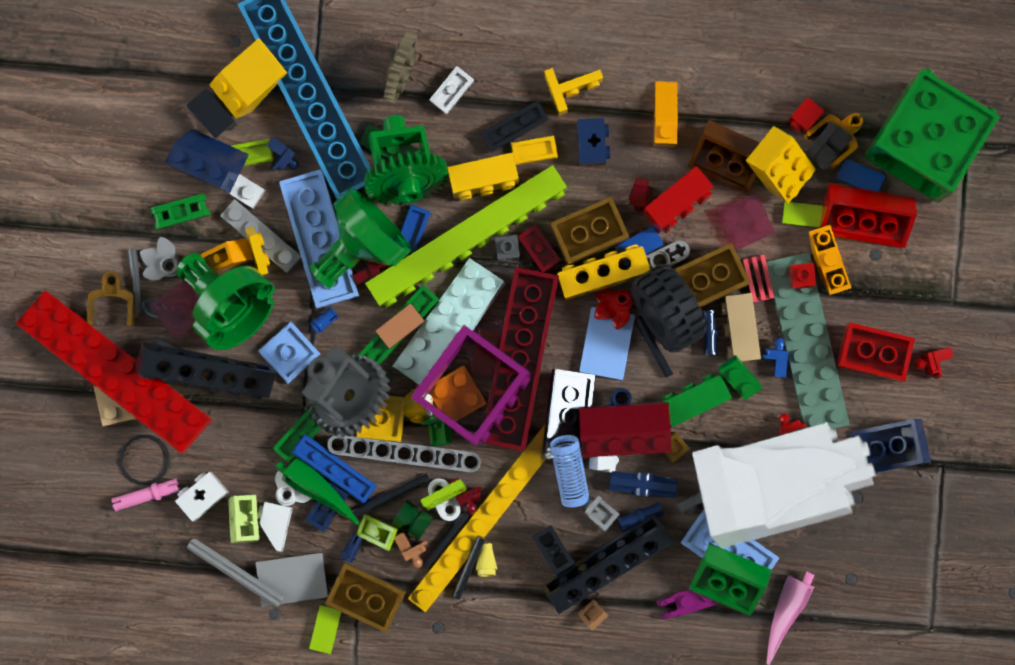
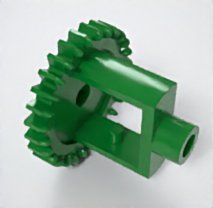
(408, 177)

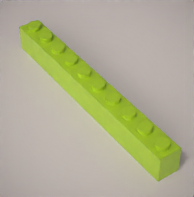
(466, 236)

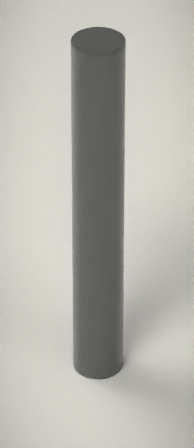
(135, 281)

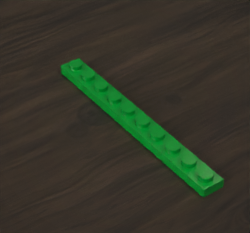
(378, 351)

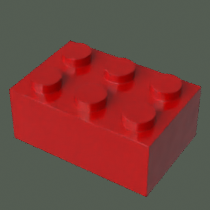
(678, 200)
(875, 352)

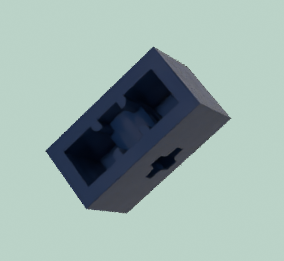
(586, 130)

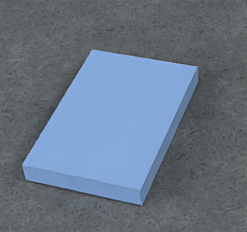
(606, 348)

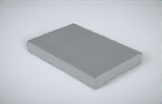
(294, 577)

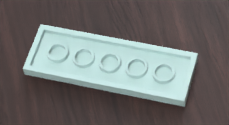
(460, 305)

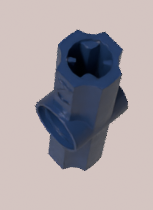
(643, 484)

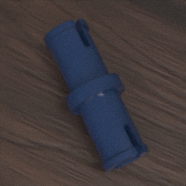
(709, 338)
(639, 515)

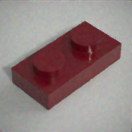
(539, 248)

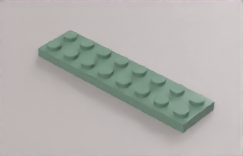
(808, 347)

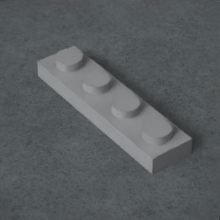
(275, 247)

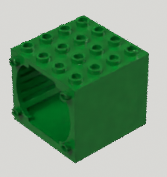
(931, 136)

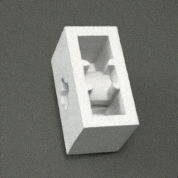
(214, 493)

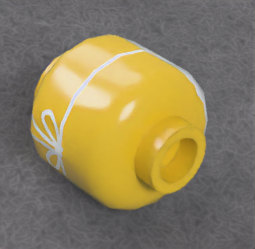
(414, 410)

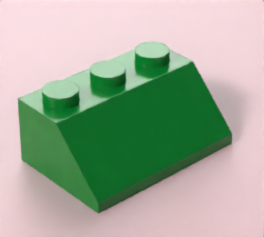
(730, 579)

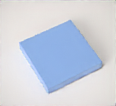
(289, 352)

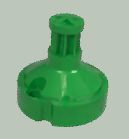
(364, 235)
(229, 304)

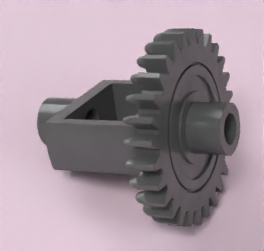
(345, 392)

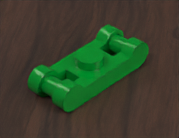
(180, 211)

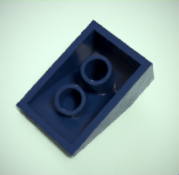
(895, 445)

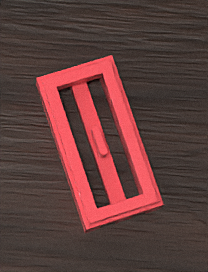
(753, 260)

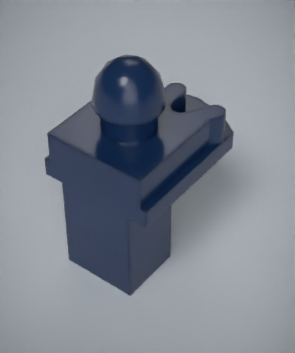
(284, 155)

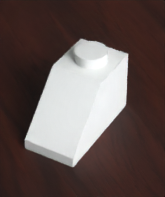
(275, 523)

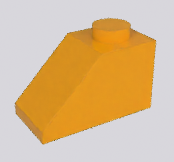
(228, 255)

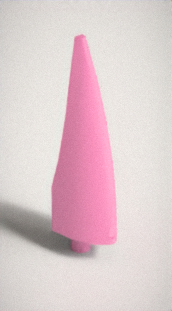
(790, 604)

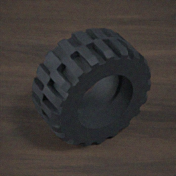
(668, 308)

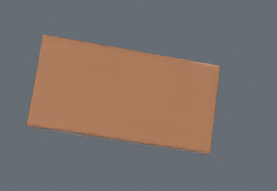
(400, 326)

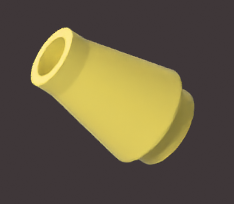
(486, 562)

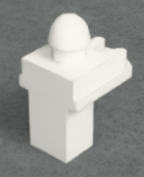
(605, 463)

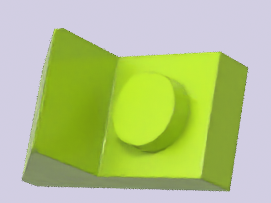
(377, 532)

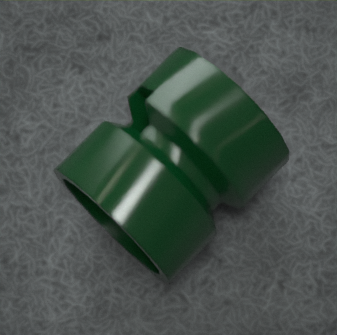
(412, 520)

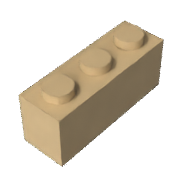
(741, 327)

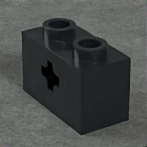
(553, 549)

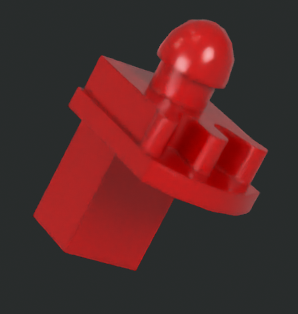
(931, 360)
(788, 427)

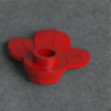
(611, 307)

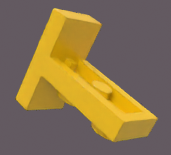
(570, 87)

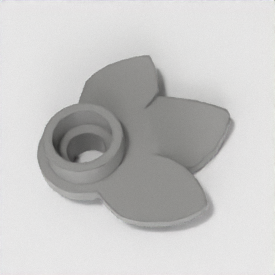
(158, 259)

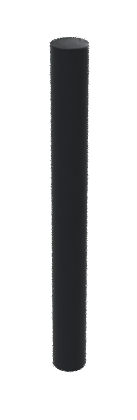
(391, 495)

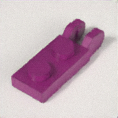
(686, 602)

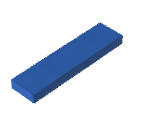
(334, 468)

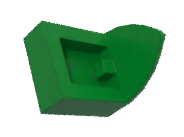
(439, 431)

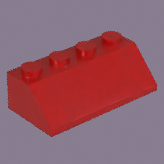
(868, 215)

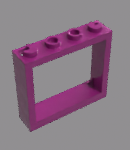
(441, 365)

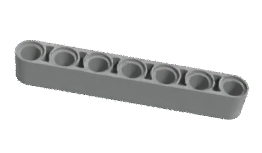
(394, 447)

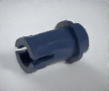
(352, 548)

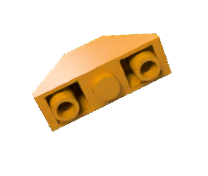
(828, 260)

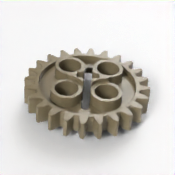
(400, 67)

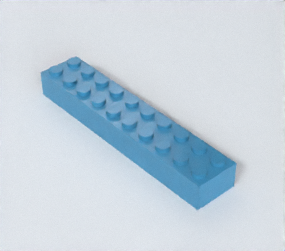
(309, 95)

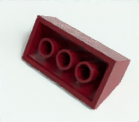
(625, 429)

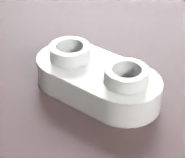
(441, 508)

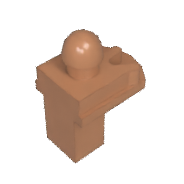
(409, 552)

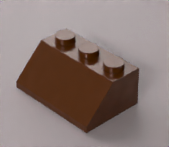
(723, 156)

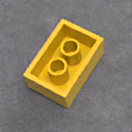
(781, 164)
(483, 176)

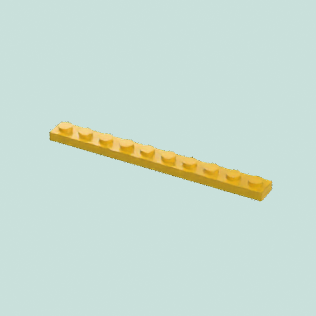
(479, 524)

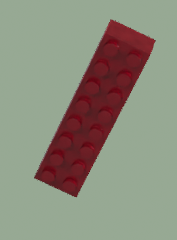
(523, 341)

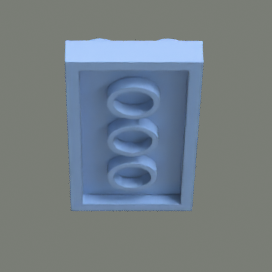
(699, 537)

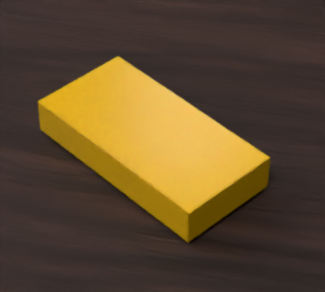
(534, 150)

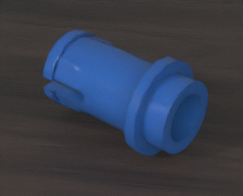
(323, 320)

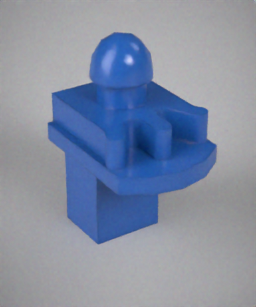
(780, 356)

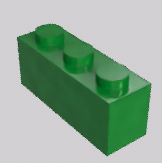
(697, 399)

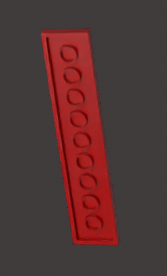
(113, 372)

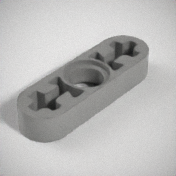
(671, 247)

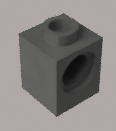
(507, 248)

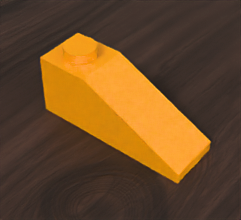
(665, 115)

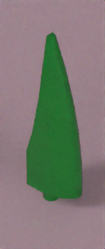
(311, 484)

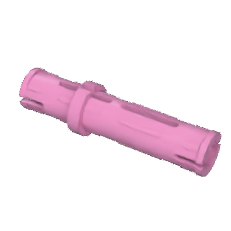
(156, 492)

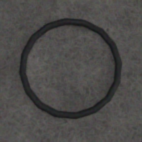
(167, 459)

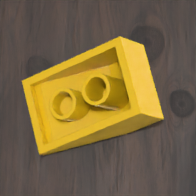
(248, 79)

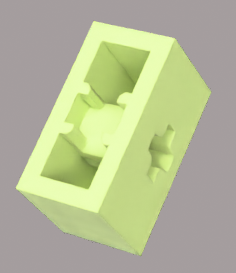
(243, 519)

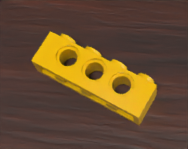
(616, 276)

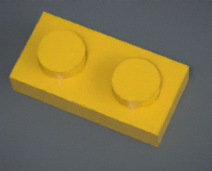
(255, 242)

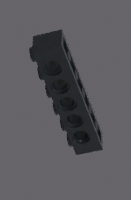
(152, 354)
(606, 563)

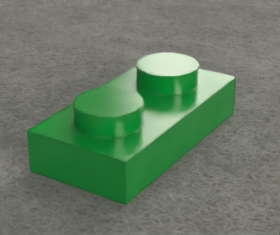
(740, 377)

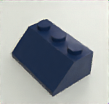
(207, 160)

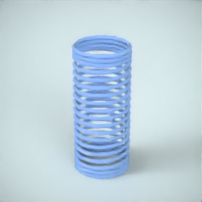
(566, 451)

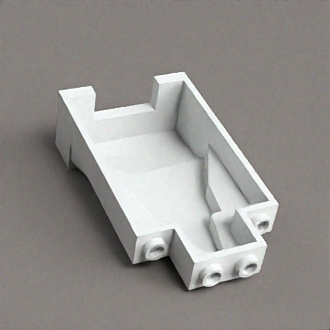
(780, 483)

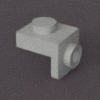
(600, 513)

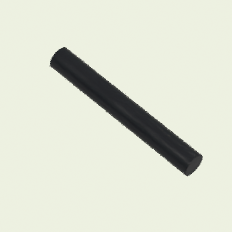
(653, 347)
(444, 541)
(469, 565)

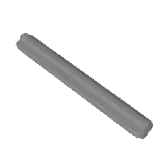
(235, 572)

